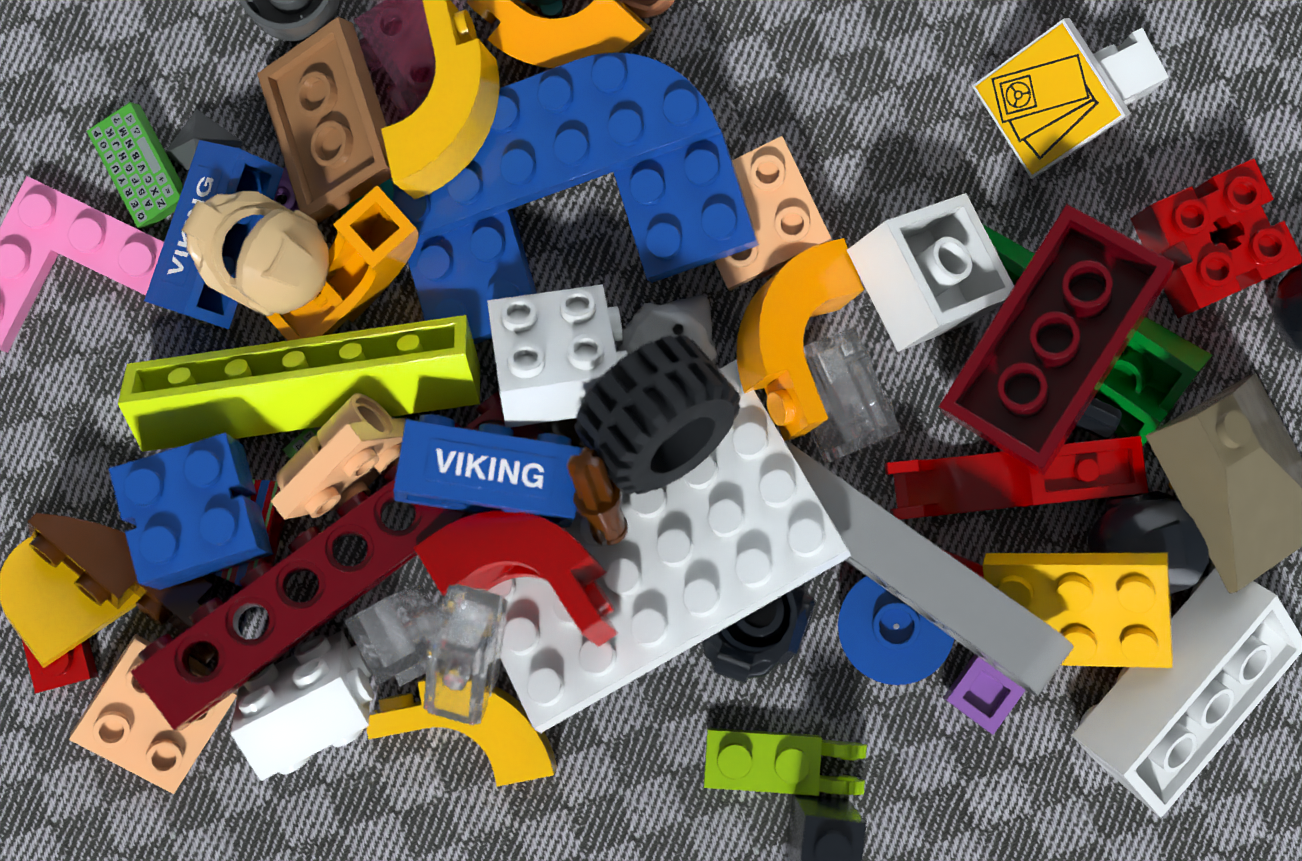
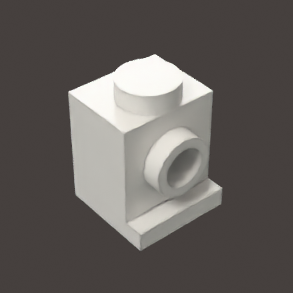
(1132, 67)

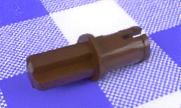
(597, 497)

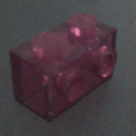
(401, 43)

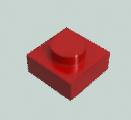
(68, 669)

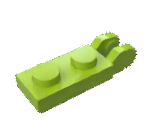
(777, 762)

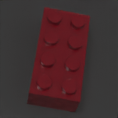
(1056, 338)

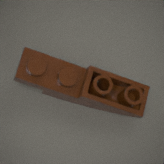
(107, 572)

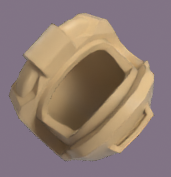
(280, 260)

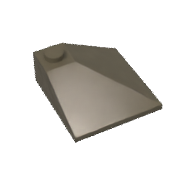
(1236, 479)

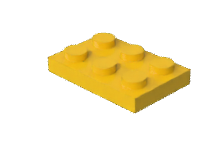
(1103, 603)

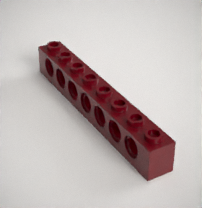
(165, 664)

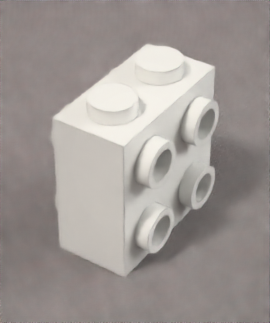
(552, 351)
(303, 705)

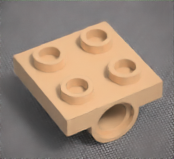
(780, 212)
(340, 460)
(134, 734)

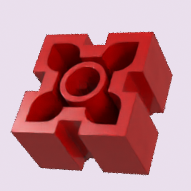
(1233, 211)

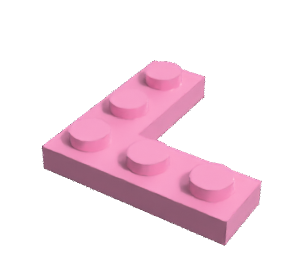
(51, 224)

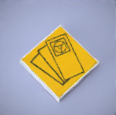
(1051, 98)

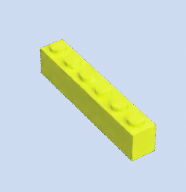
(300, 382)

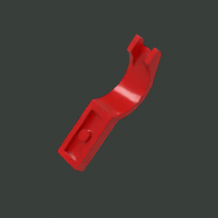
(1003, 481)

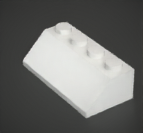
(1169, 722)

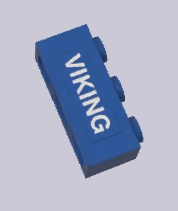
(175, 278)
(485, 470)

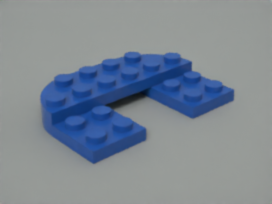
(562, 131)

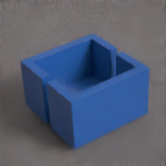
(188, 512)

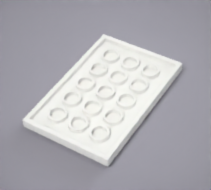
(688, 567)

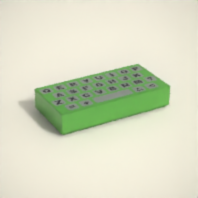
(137, 165)

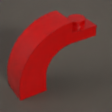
(511, 545)

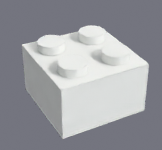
(931, 271)

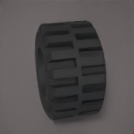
(657, 414)

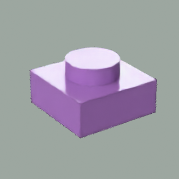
(983, 694)

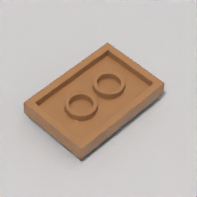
(327, 120)

